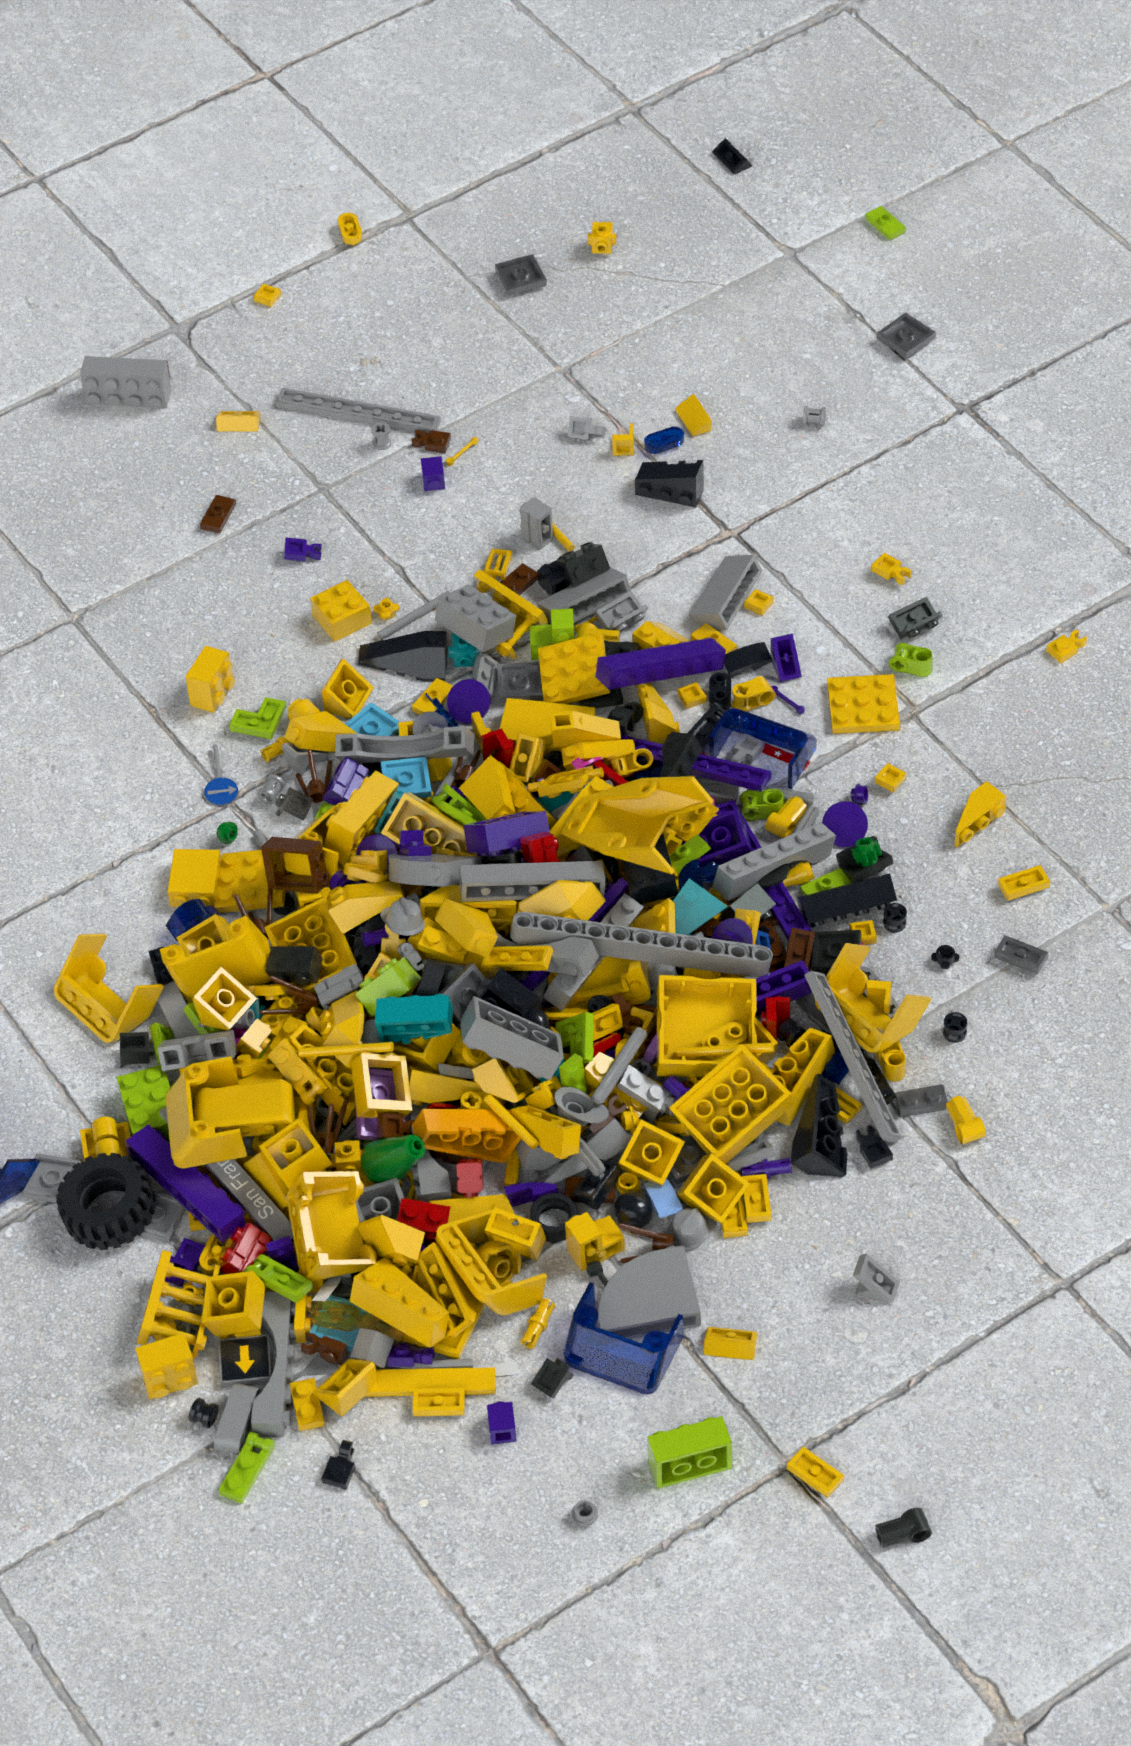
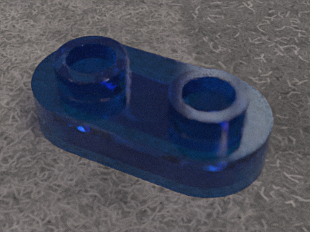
(664, 440)

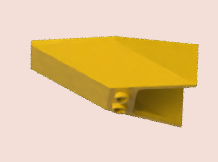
(633, 816)

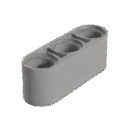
(236, 1419)

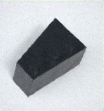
(671, 482)

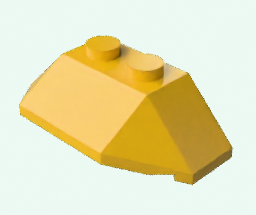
(565, 900)
(499, 912)
(343, 1025)
(443, 1283)

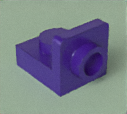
(412, 843)
(282, 1252)

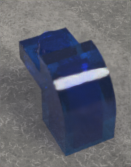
(697, 874)
(188, 916)

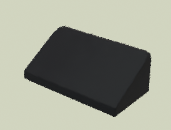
(731, 157)
(595, 1189)

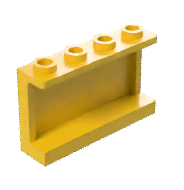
(533, 719)

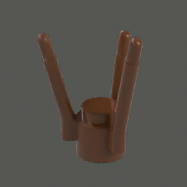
(466, 771)
(315, 787)
(260, 924)
(303, 999)
(327, 1139)
(660, 1240)

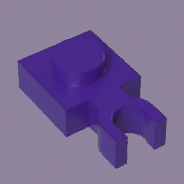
(298, 550)
(407, 1355)

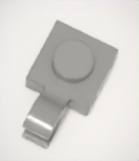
(582, 428)
(747, 749)

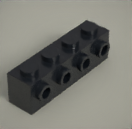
(847, 899)

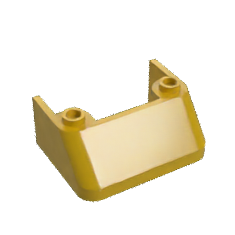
(316, 831)
(94, 1003)
(867, 1022)
(196, 1141)
(458, 1243)

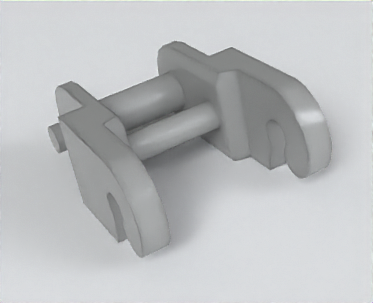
(407, 951)

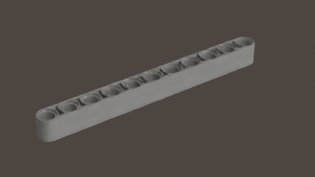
(646, 944)

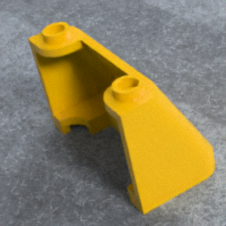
(242, 956)
(614, 977)
(251, 1107)
(327, 1225)

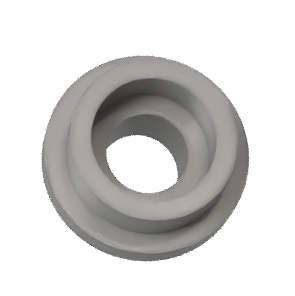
(584, 1507)

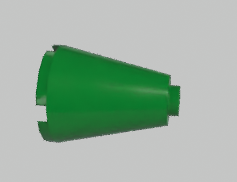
(391, 1157)

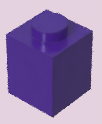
(432, 473)
(501, 1422)

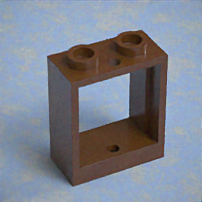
(275, 866)

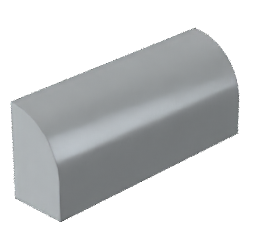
(726, 591)
(587, 596)

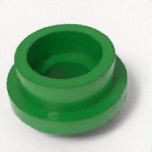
(227, 832)

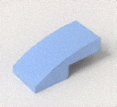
(662, 1198)

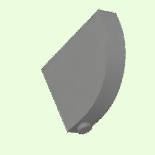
(428, 870)
(650, 1295)

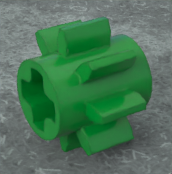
(866, 851)

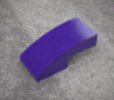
(527, 1192)
(186, 1258)

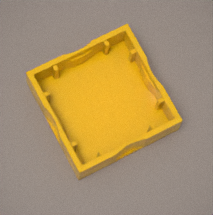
(693, 1008)

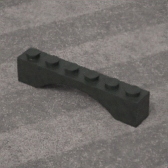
(679, 754)

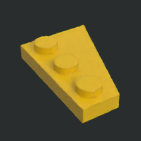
(470, 1206)

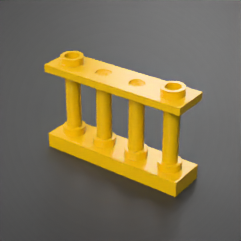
(516, 605)
(156, 1308)

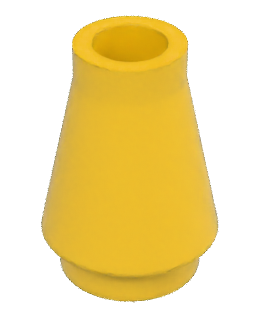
(799, 875)

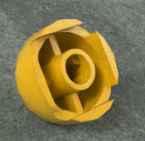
(501, 1260)

